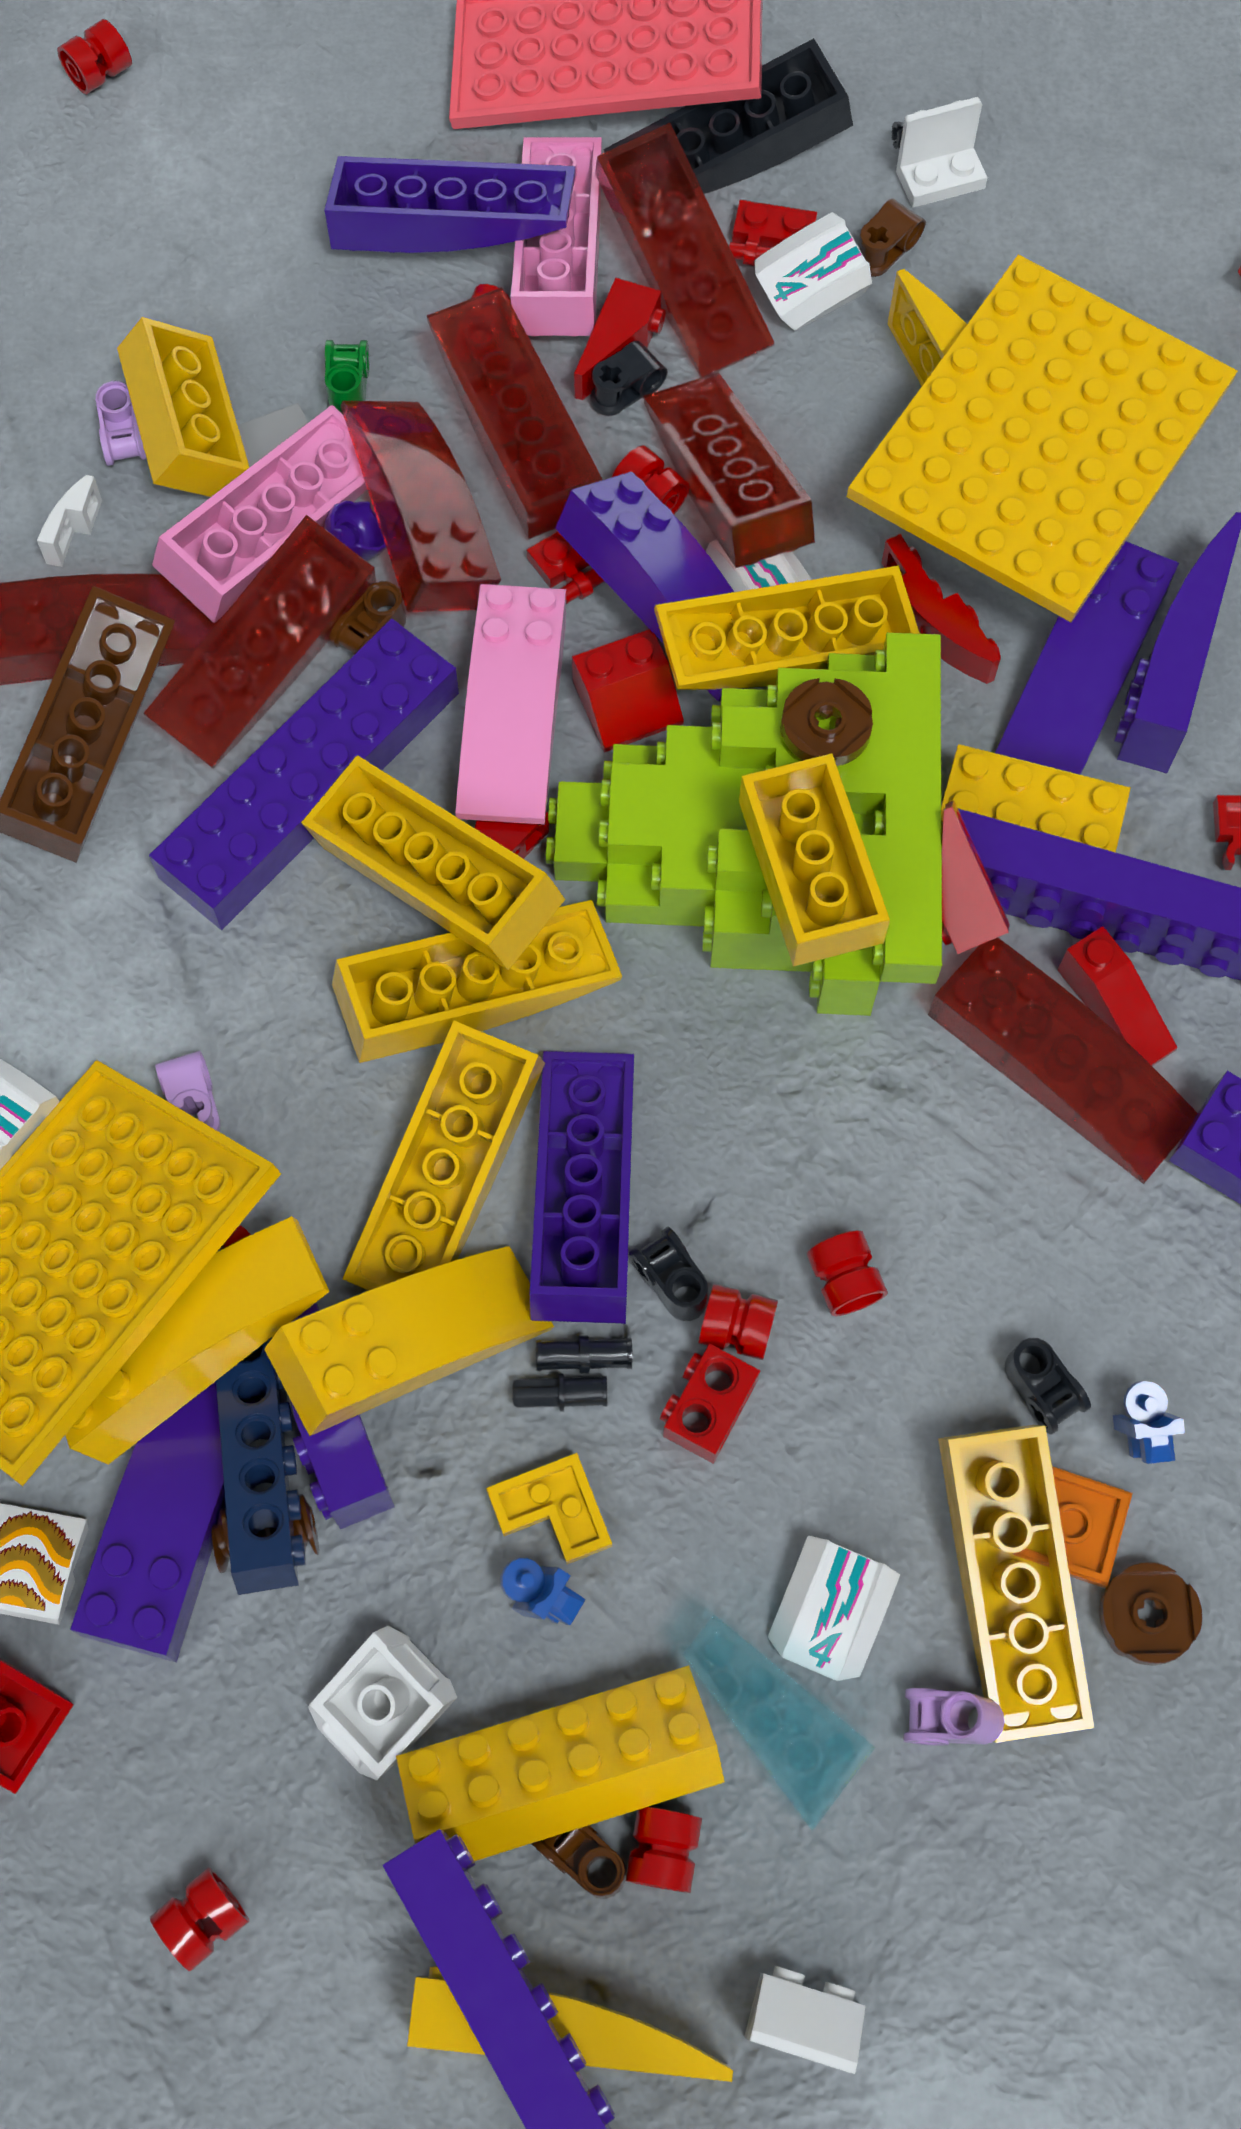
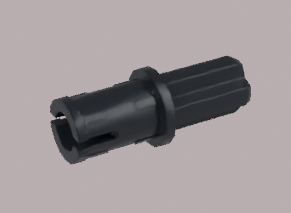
(559, 1392)

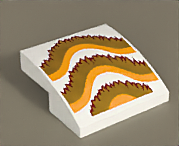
(38, 1562)

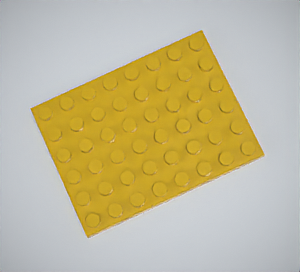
(1042, 437)
(98, 1240)

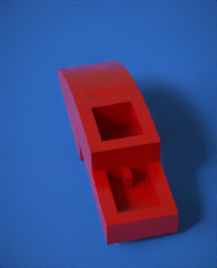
(962, 639)

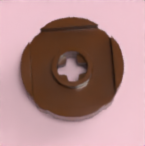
(827, 699)
(1168, 1592)

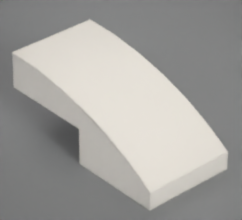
(71, 514)

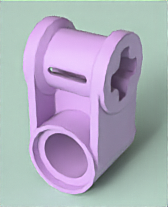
(119, 427)
(189, 1087)
(942, 1718)

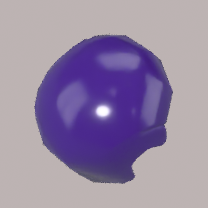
(356, 527)

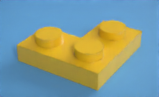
(554, 1493)

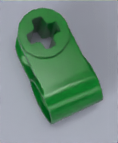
(346, 372)

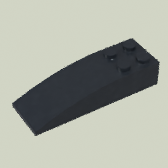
(738, 139)

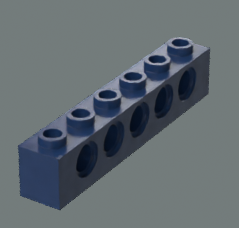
(258, 1561)

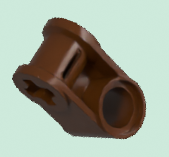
(889, 236)
(365, 620)
(576, 1856)

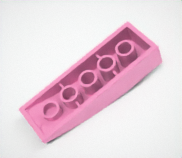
(559, 270)
(240, 527)
(511, 704)

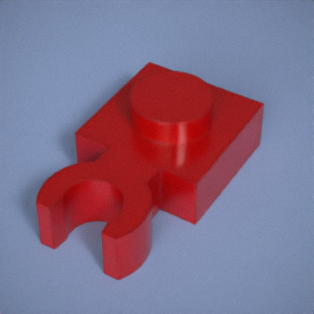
(1228, 826)

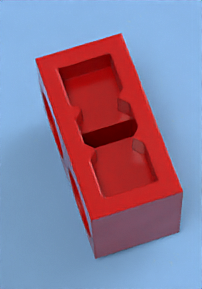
(719, 1407)

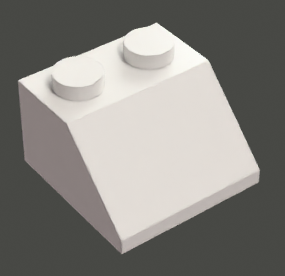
(807, 2021)

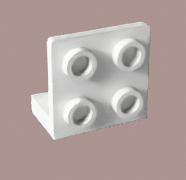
(939, 153)

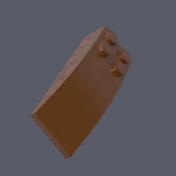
(83, 724)

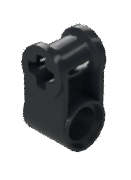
(625, 379)
(666, 1268)
(1047, 1386)

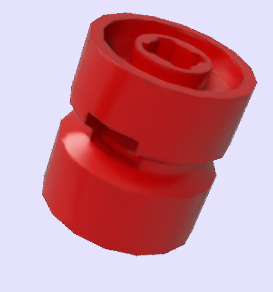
(96, 55)
(663, 483)
(844, 1267)
(738, 1321)
(664, 1849)
(200, 1918)

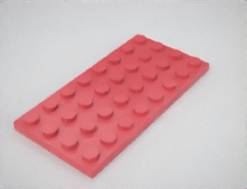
(600, 57)

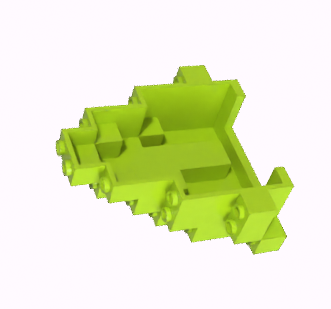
(677, 850)

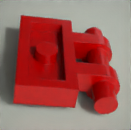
(763, 226)
(560, 562)

